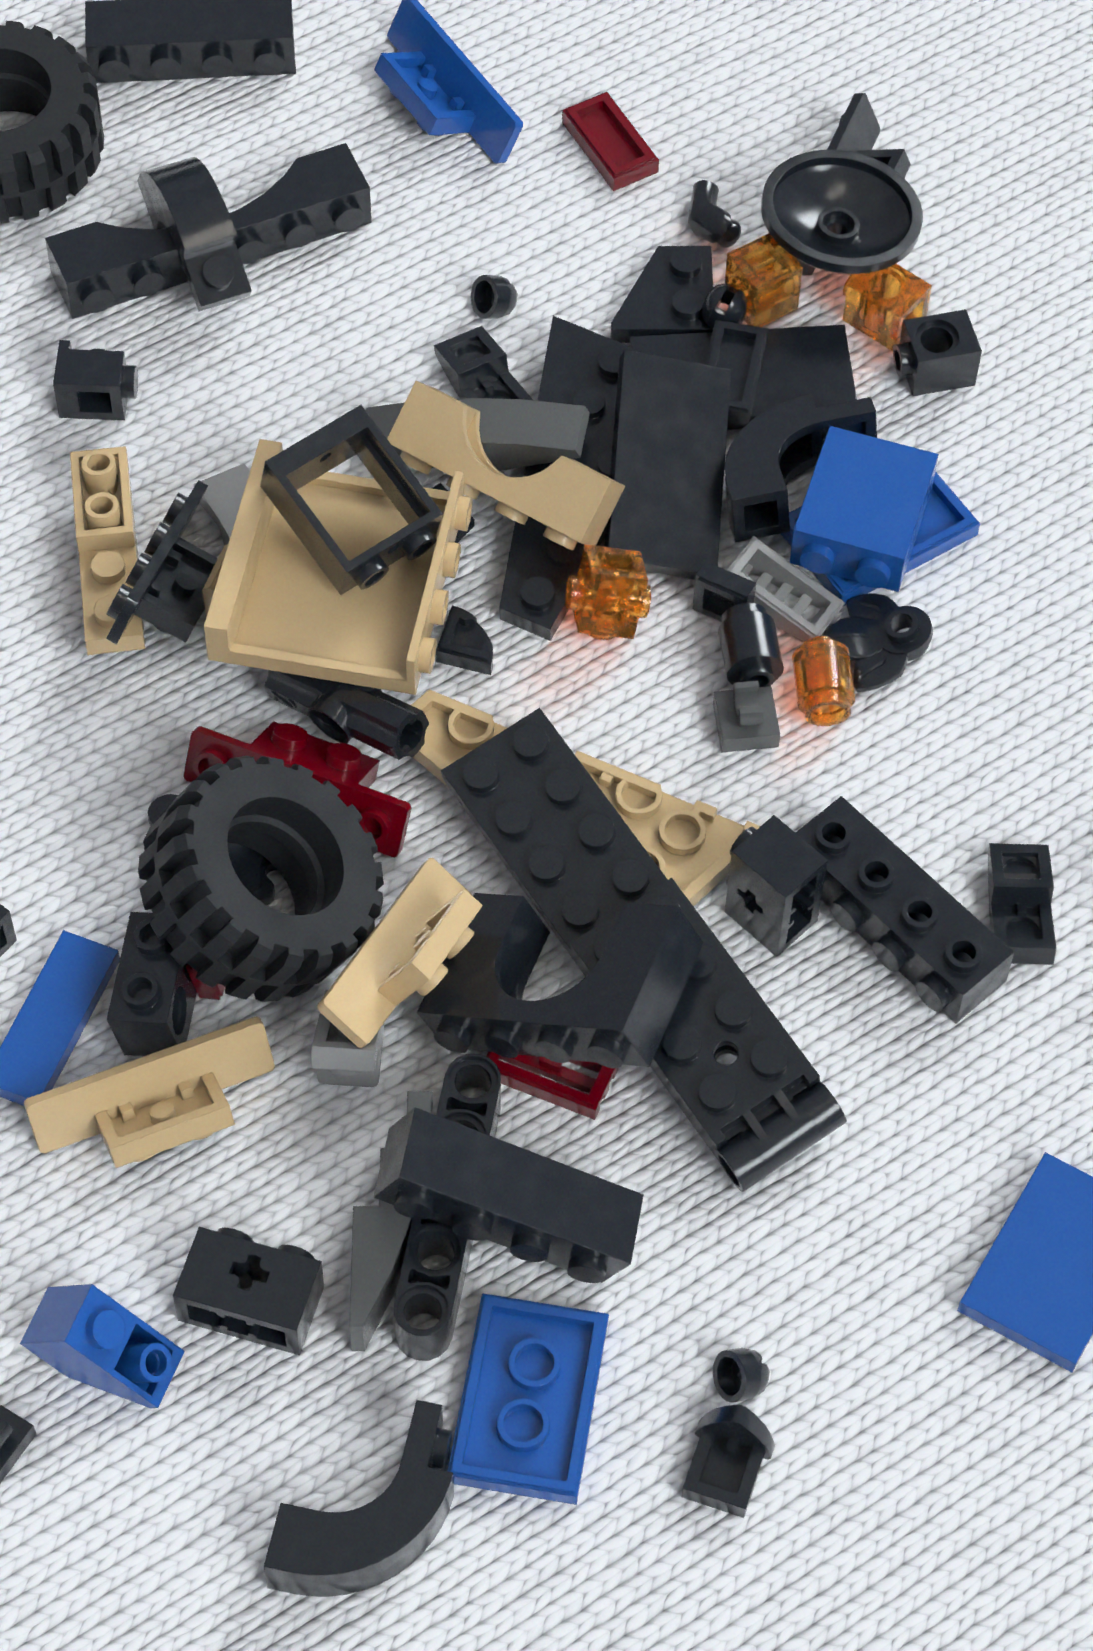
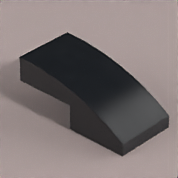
(478, 367)
(1021, 900)

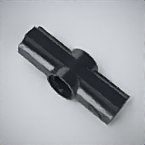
(352, 712)

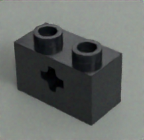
(774, 884)
(272, 1311)

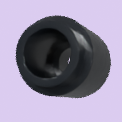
(750, 645)

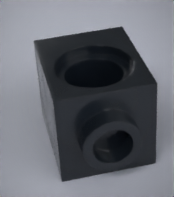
(938, 353)

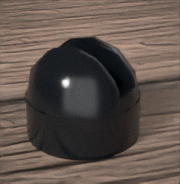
(728, 295)
(493, 296)
(739, 1364)

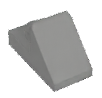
(341, 1061)

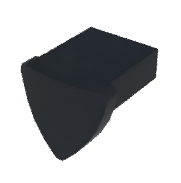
(727, 1459)

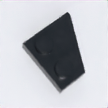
(667, 295)

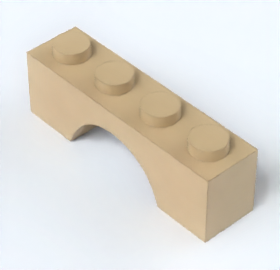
(446, 435)

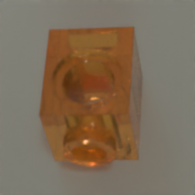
(767, 278)
(882, 300)

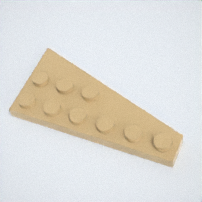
(680, 837)

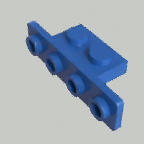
(443, 85)

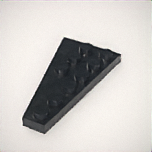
(576, 371)

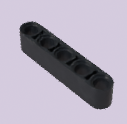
(440, 1290)

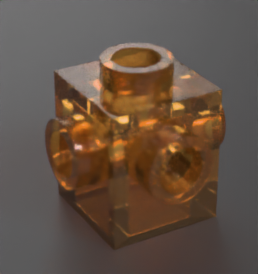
(608, 592)

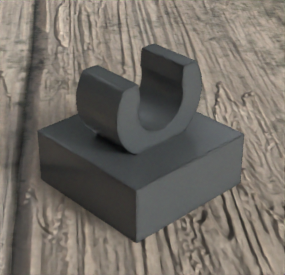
(746, 717)

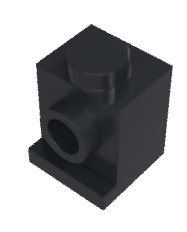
(93, 383)

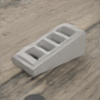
(775, 569)

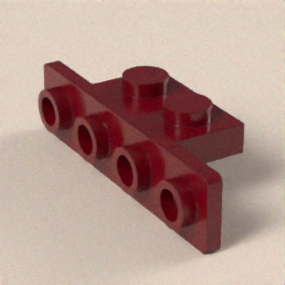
(332, 762)

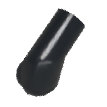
(710, 220)

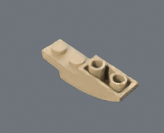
(104, 543)

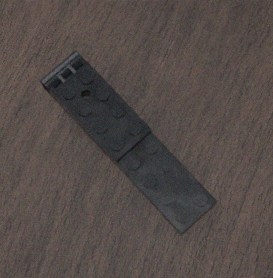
(579, 872)

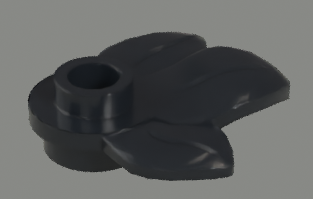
(874, 641)

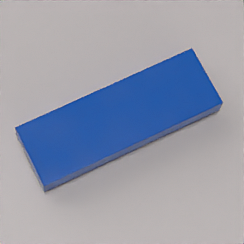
(54, 1016)

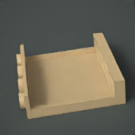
(287, 617)

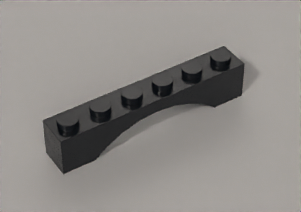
(115, 264)

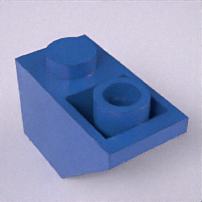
(102, 1344)

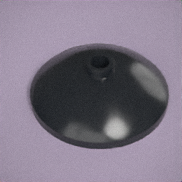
(841, 211)

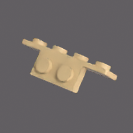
(402, 953)
(154, 1098)

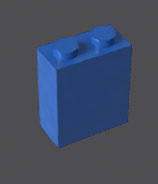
(863, 509)

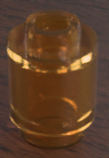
(823, 681)

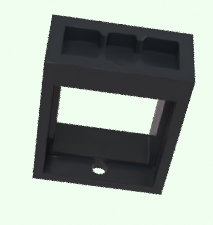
(324, 450)

